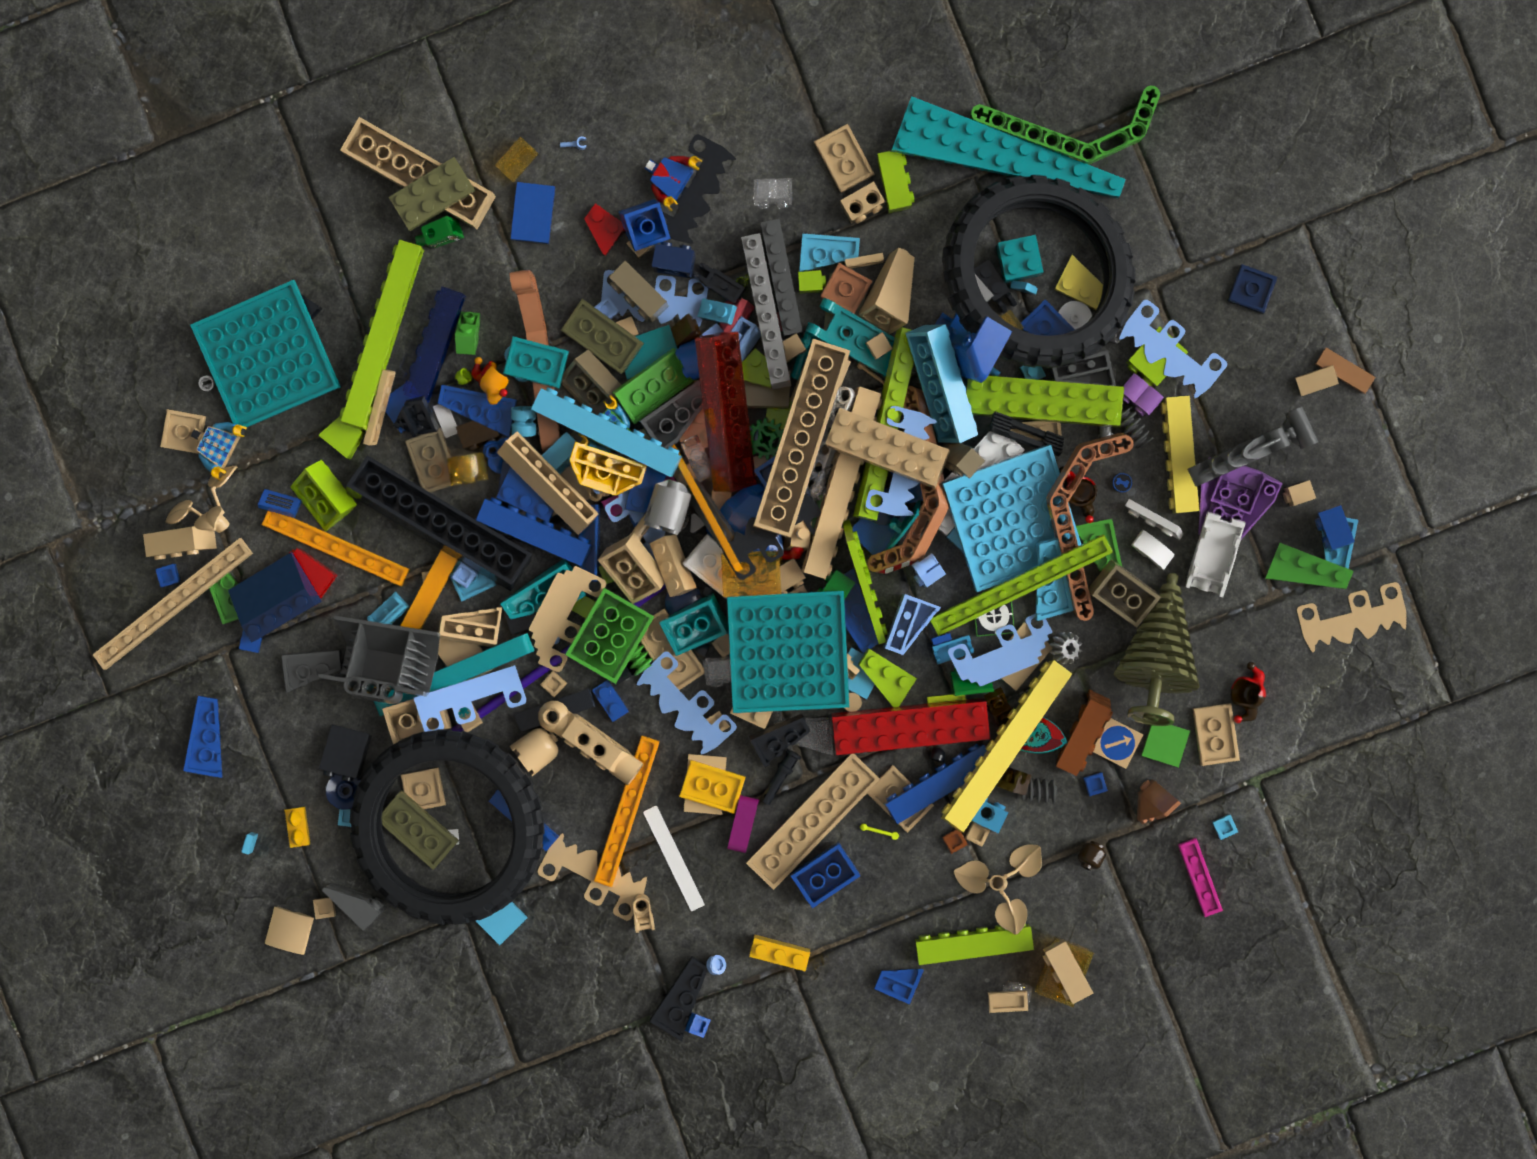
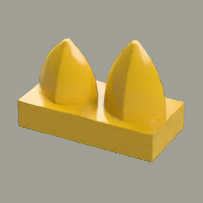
(297, 827)

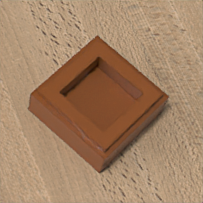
(954, 840)

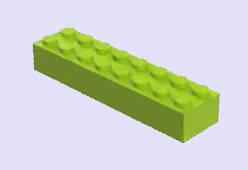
(1047, 401)

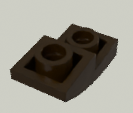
(998, 706)

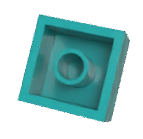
(1019, 259)

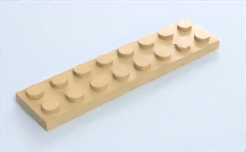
(813, 821)

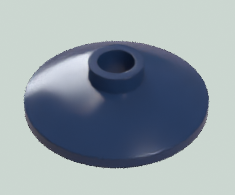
(335, 794)

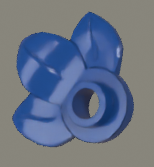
(494, 459)

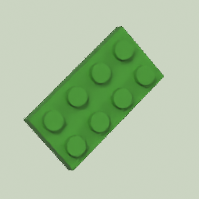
(652, 386)

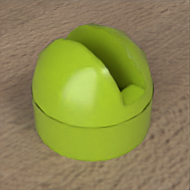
(463, 376)

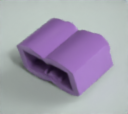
(1141, 395)

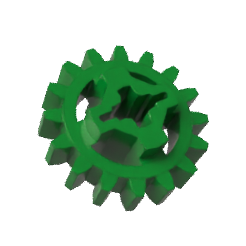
(763, 430)

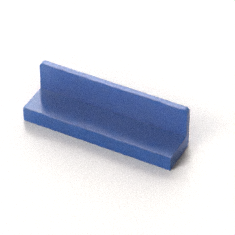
(592, 532)

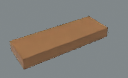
(1346, 370)

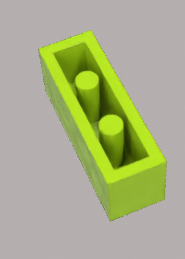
(895, 181)

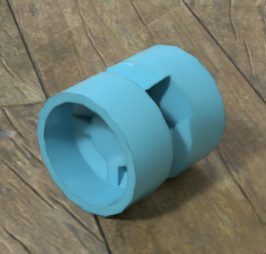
(523, 421)

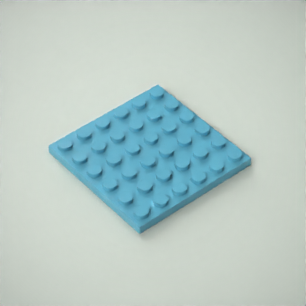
(1005, 515)

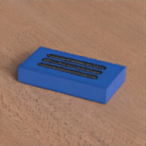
(279, 503)

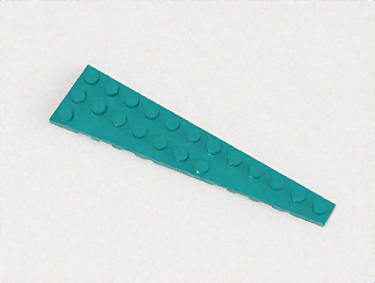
(956, 139)

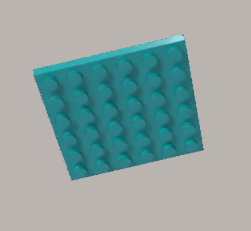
(265, 355)
(788, 652)

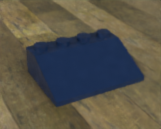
(273, 597)

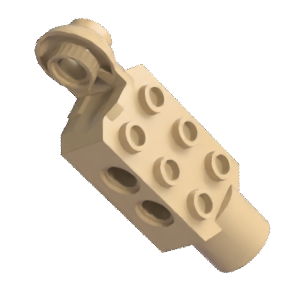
(573, 727)

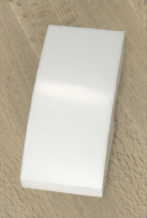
(1153, 549)

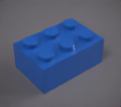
(825, 874)

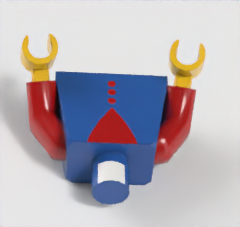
(671, 177)

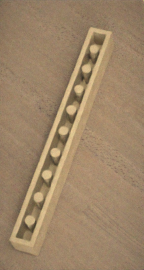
(837, 496)

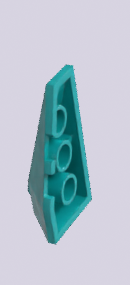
(530, 597)

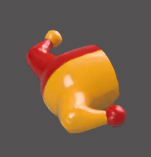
(490, 380)

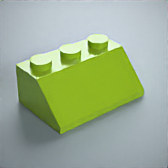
(323, 495)

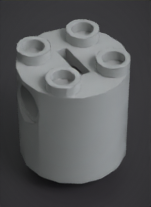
(668, 506)

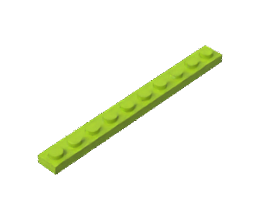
(1021, 584)

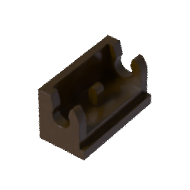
(1014, 781)

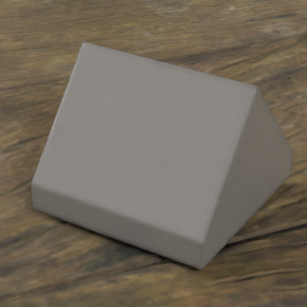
(696, 523)

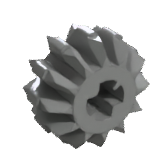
(1065, 647)

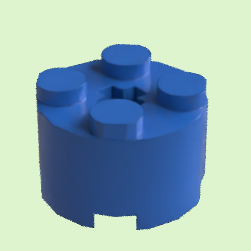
(688, 357)

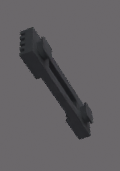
(1001, 425)

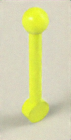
(894, 835)

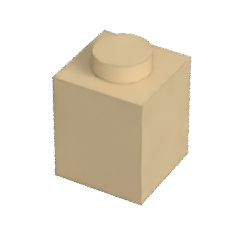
(1299, 493)

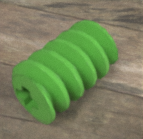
(639, 661)

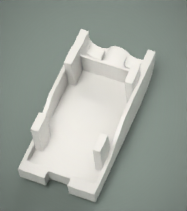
(1215, 554)

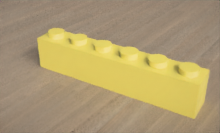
(1180, 454)

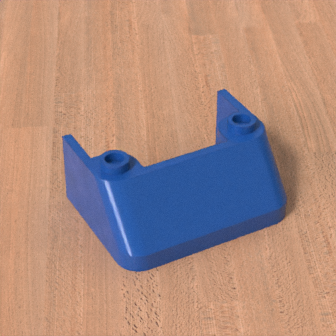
(977, 351)

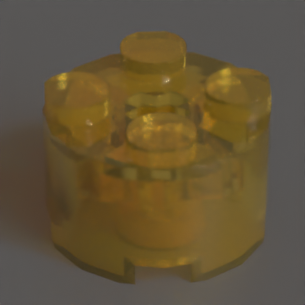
(467, 469)

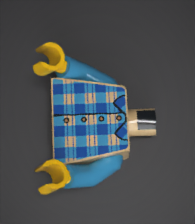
(217, 445)

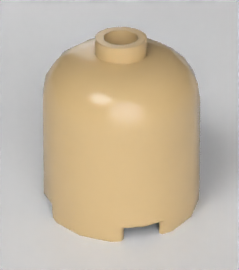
(536, 749)

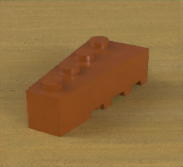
(1084, 733)

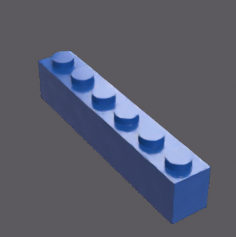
(534, 532)
(933, 786)

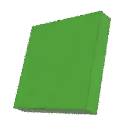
(1165, 744)

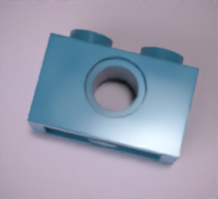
(995, 819)

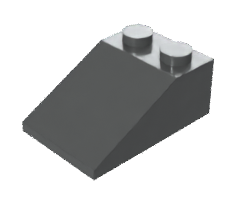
(357, 905)

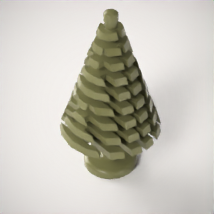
(1160, 656)

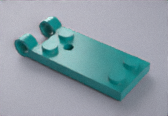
(859, 333)

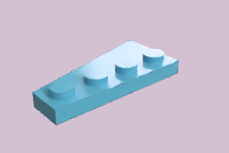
(1055, 596)

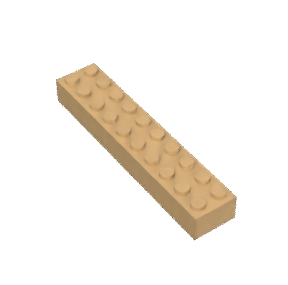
(801, 438)

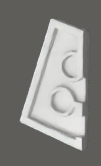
(1154, 519)

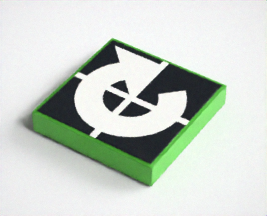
(995, 619)

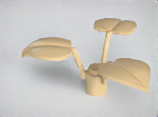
(212, 519)
(974, 876)

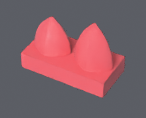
(743, 309)

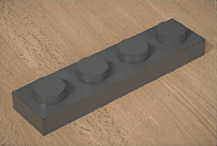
(724, 525)

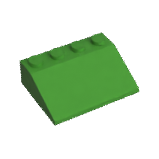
(609, 635)

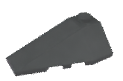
(674, 417)

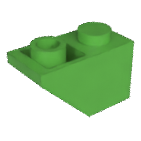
(467, 333)

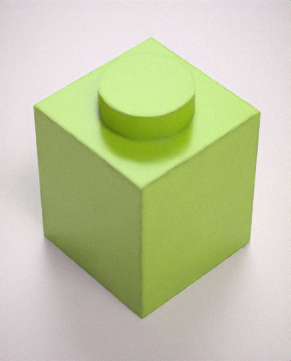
(811, 281)

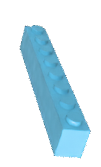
(606, 432)

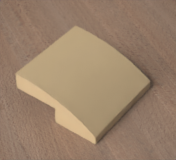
(289, 930)

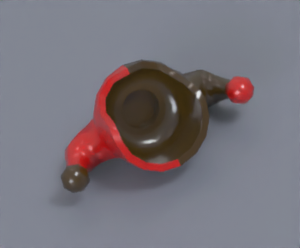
(1083, 495)
(1249, 694)

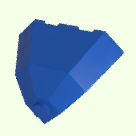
(742, 507)

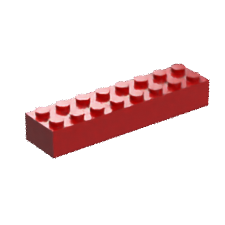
(910, 726)

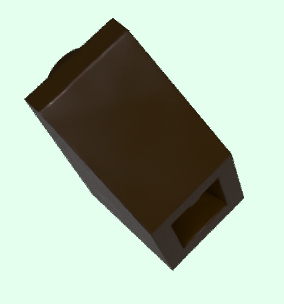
(685, 330)
(474, 434)

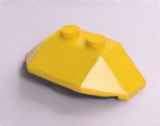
(605, 470)

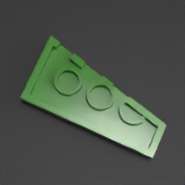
(1300, 567)

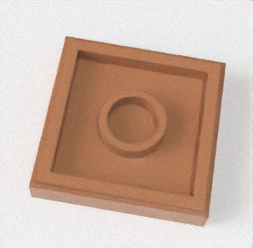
(846, 288)

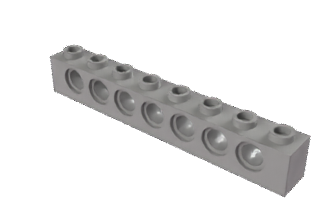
(766, 311)

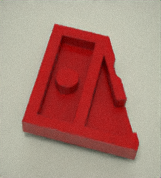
(604, 228)

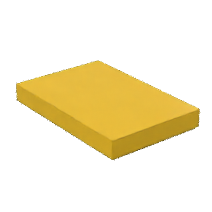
(712, 786)

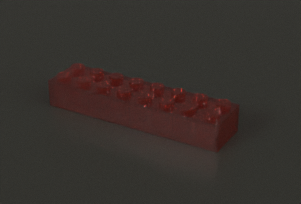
(725, 411)

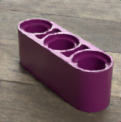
(743, 824)

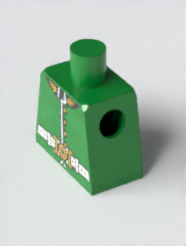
(440, 232)

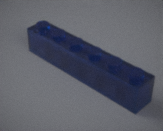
(435, 343)

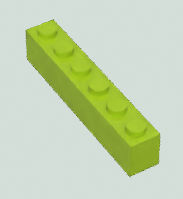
(972, 944)

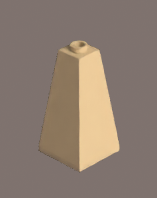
(890, 296)

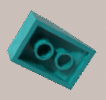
(695, 625)

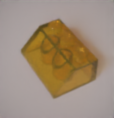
(763, 582)

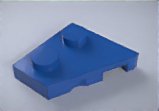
(899, 983)

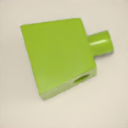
(343, 437)

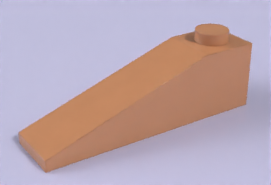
(1154, 802)

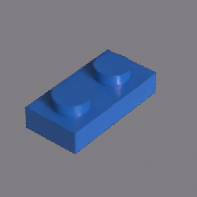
(610, 700)

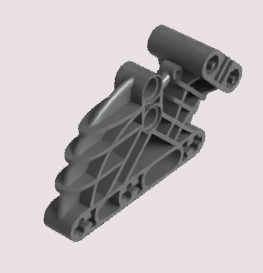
(1294, 430)

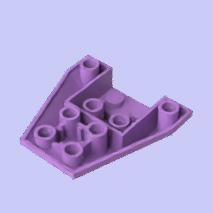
(1239, 495)

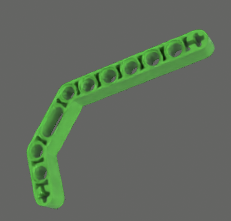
(1062, 140)

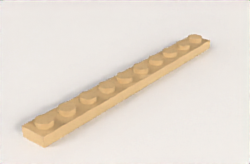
(172, 604)

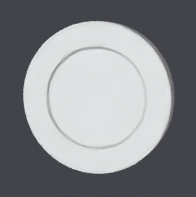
(1075, 313)

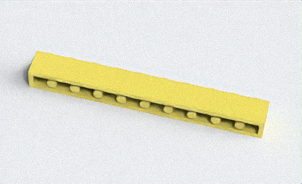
(1006, 745)

